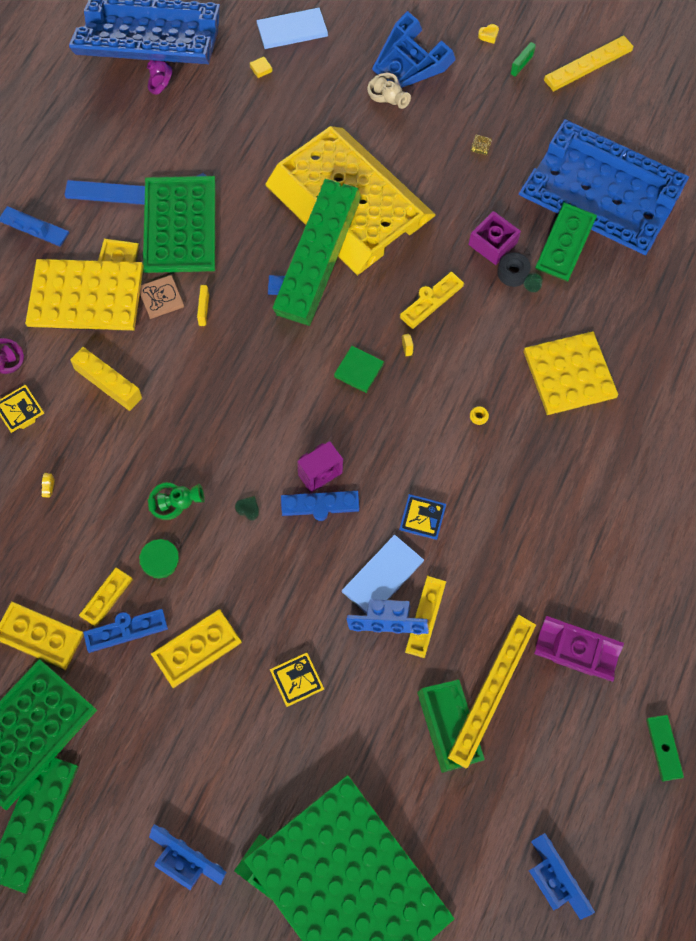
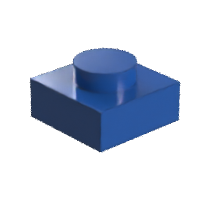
(275, 284)

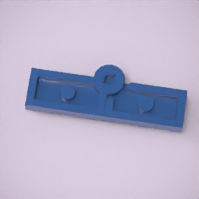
(320, 504)
(125, 630)

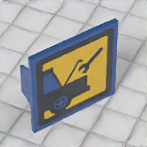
(422, 517)

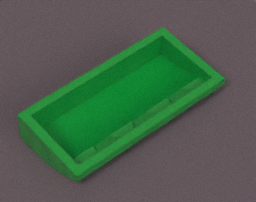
(445, 715)

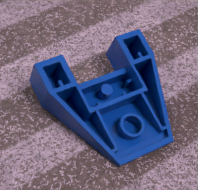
(407, 59)

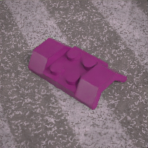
(578, 648)

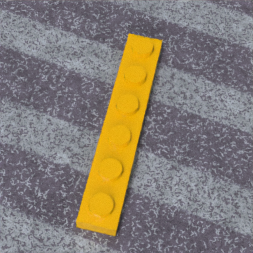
(588, 63)

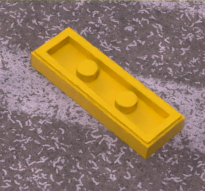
(105, 597)

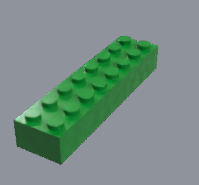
(317, 252)

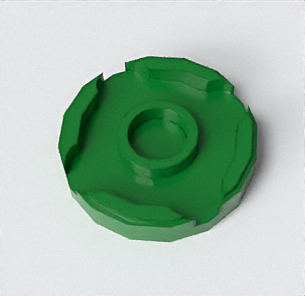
(159, 558)

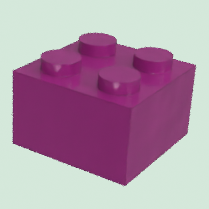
(494, 237)
(320, 466)

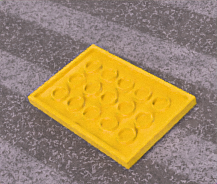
(85, 294)

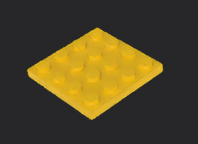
(570, 373)

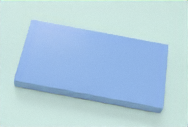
(292, 28)
(383, 574)

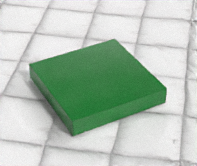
(359, 369)

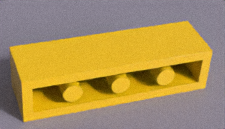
(106, 378)

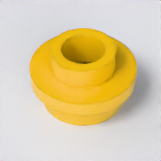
(479, 411)

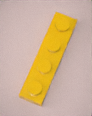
(428, 610)

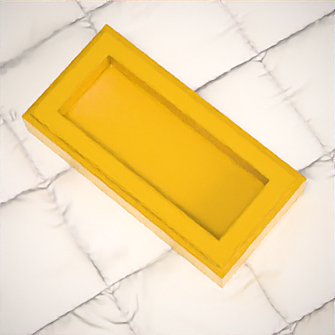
(203, 305)

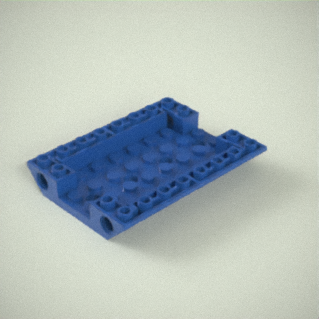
(148, 30)
(611, 174)

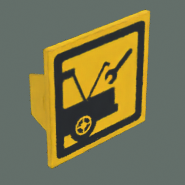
(19, 409)
(296, 679)

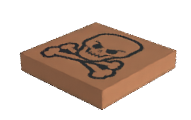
(161, 297)

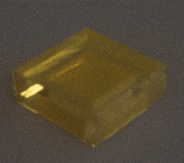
(481, 144)

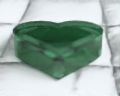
(248, 508)

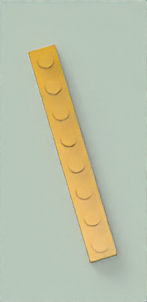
(491, 692)

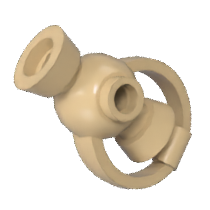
(390, 90)

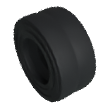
(517, 260)

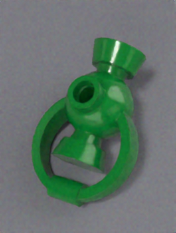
(179, 498)

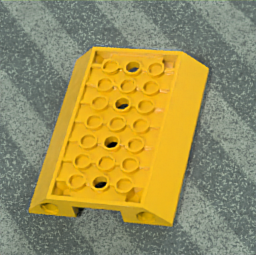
(300, 179)

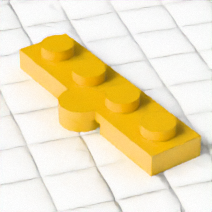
(431, 299)

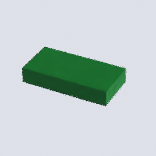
(523, 59)

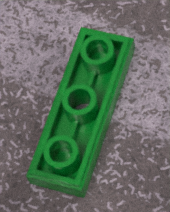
(668, 761)

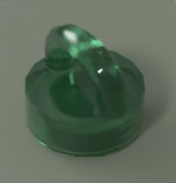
(533, 282)

